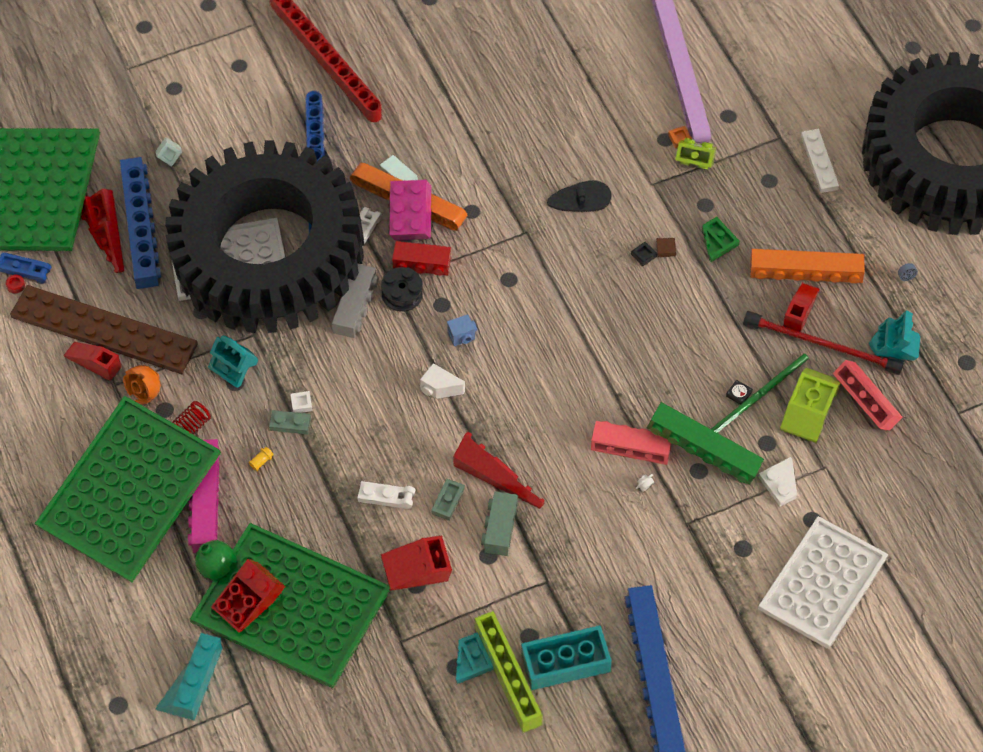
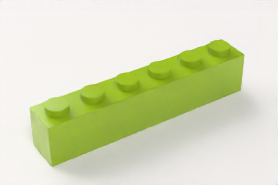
(508, 672)

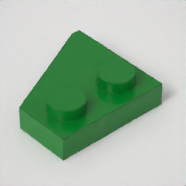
(718, 239)

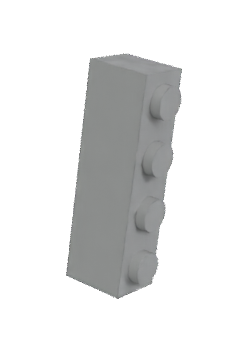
(354, 303)

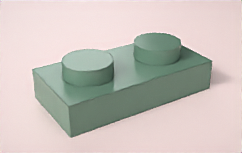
(290, 422)
(448, 499)

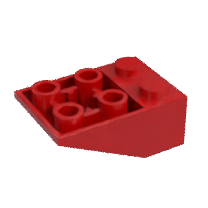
(417, 564)
(247, 595)

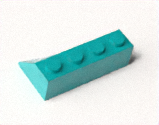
(189, 688)

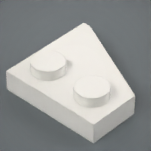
(780, 481)

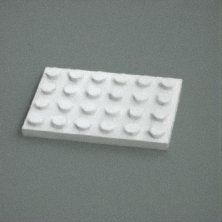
(251, 243)
(823, 582)

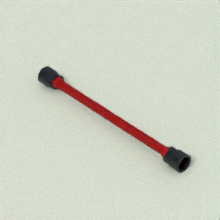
(891, 365)

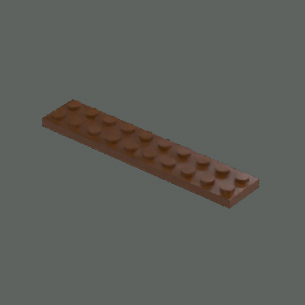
(104, 329)

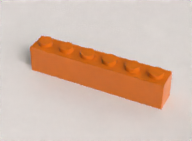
(807, 265)

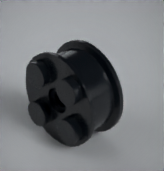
(402, 289)

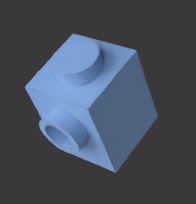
(461, 330)

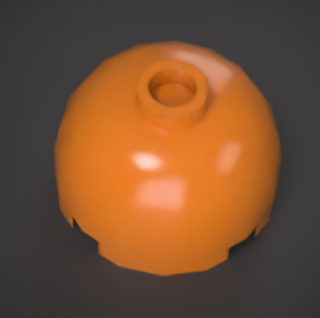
(142, 383)

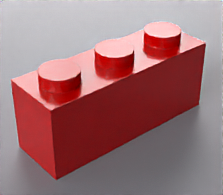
(422, 258)

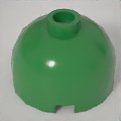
(214, 559)

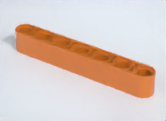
(378, 183)

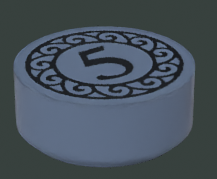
(907, 272)

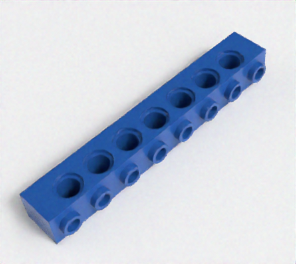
(139, 223)

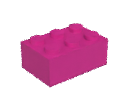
(410, 210)

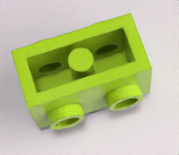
(694, 153)

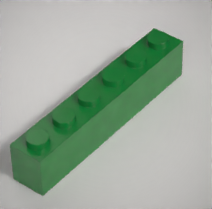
(705, 443)

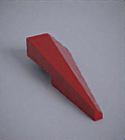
(101, 217)
(484, 466)

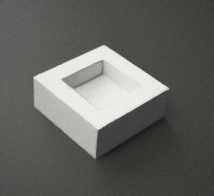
(301, 402)

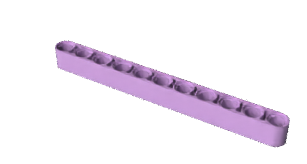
(682, 70)

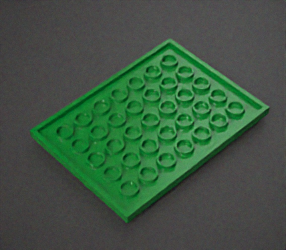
(43, 186)
(128, 488)
(313, 619)

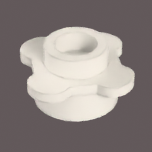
(645, 482)

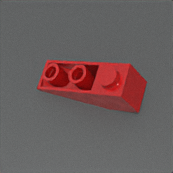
(800, 307)
(94, 359)

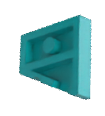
(472, 658)

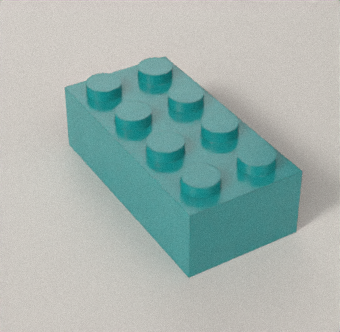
(566, 657)

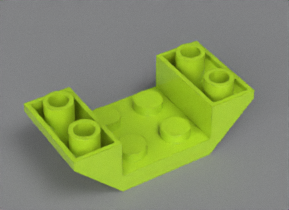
(810, 404)

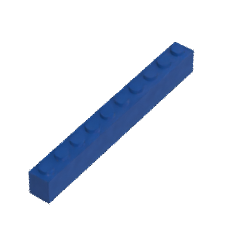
(654, 670)

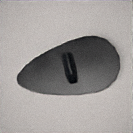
(581, 197)

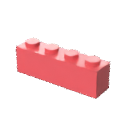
(867, 395)
(630, 442)

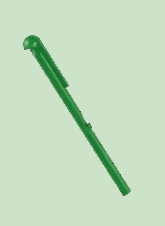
(760, 393)

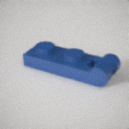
(24, 267)

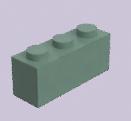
(500, 523)

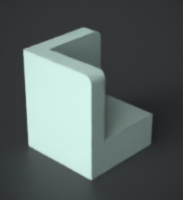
(168, 151)

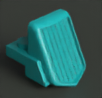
(896, 338)
(231, 360)

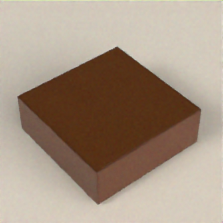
(666, 247)

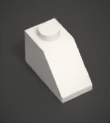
(440, 383)

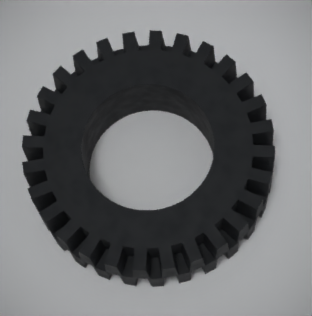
(899, 160)
(275, 288)

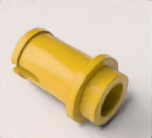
(261, 458)

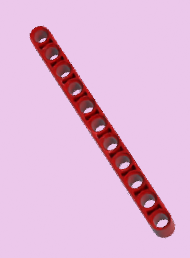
(328, 58)

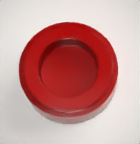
(15, 284)

